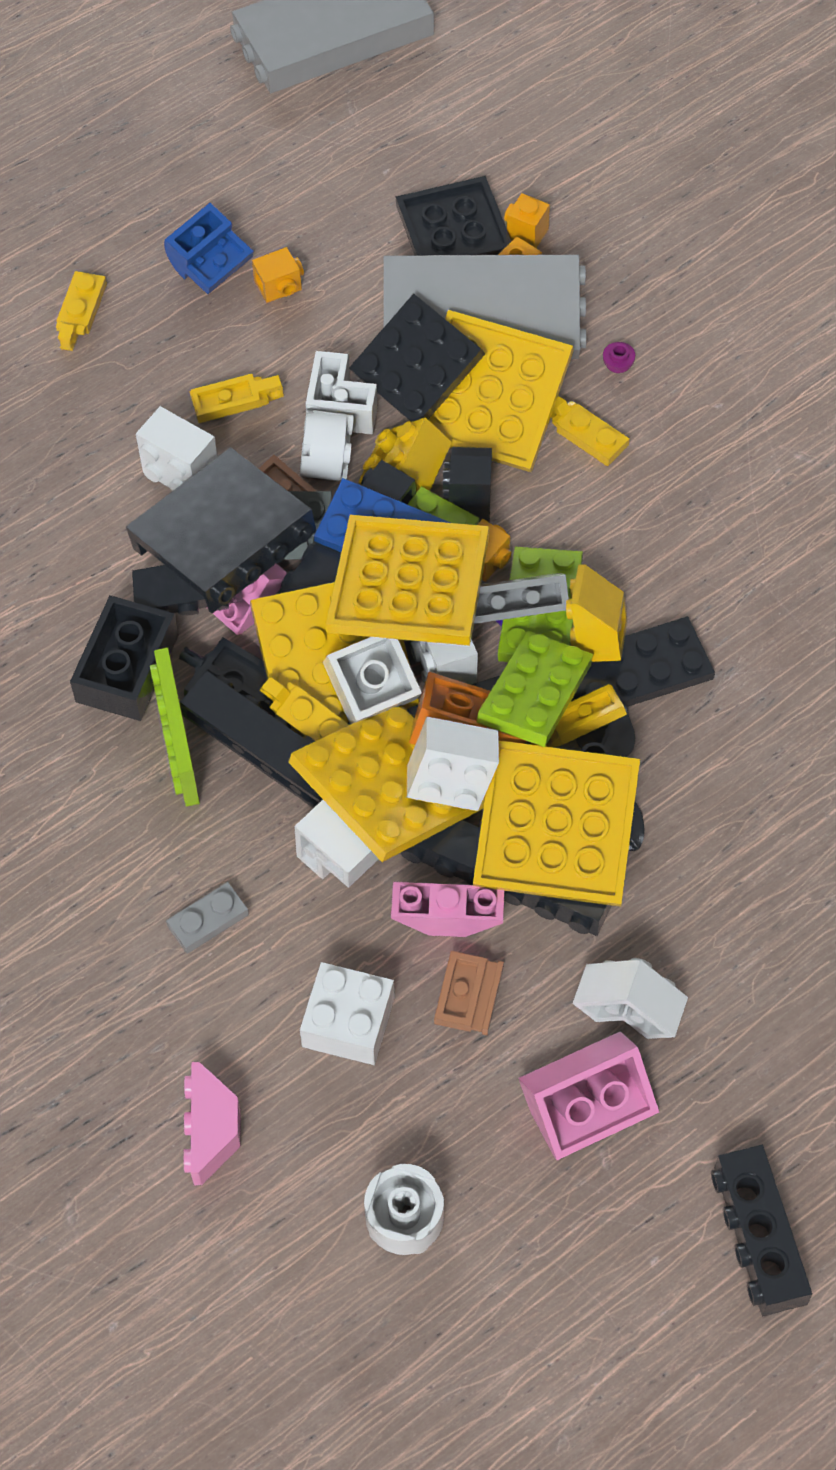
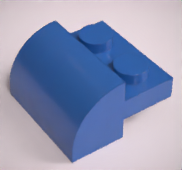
(206, 249)

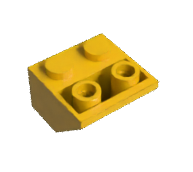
(412, 448)
(597, 615)

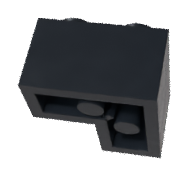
(469, 480)

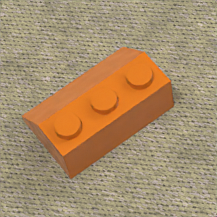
(454, 702)

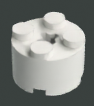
(326, 445)
(388, 1194)

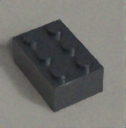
(118, 657)

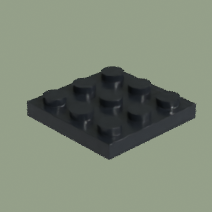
(453, 220)
(417, 360)

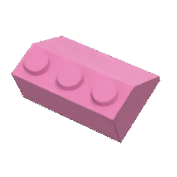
(589, 1094)

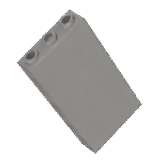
(314, 37)
(511, 290)

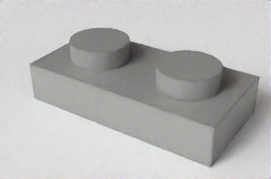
(207, 917)

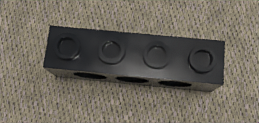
(752, 1170)

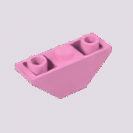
(447, 908)
(211, 1123)

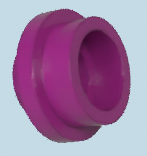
(616, 363)

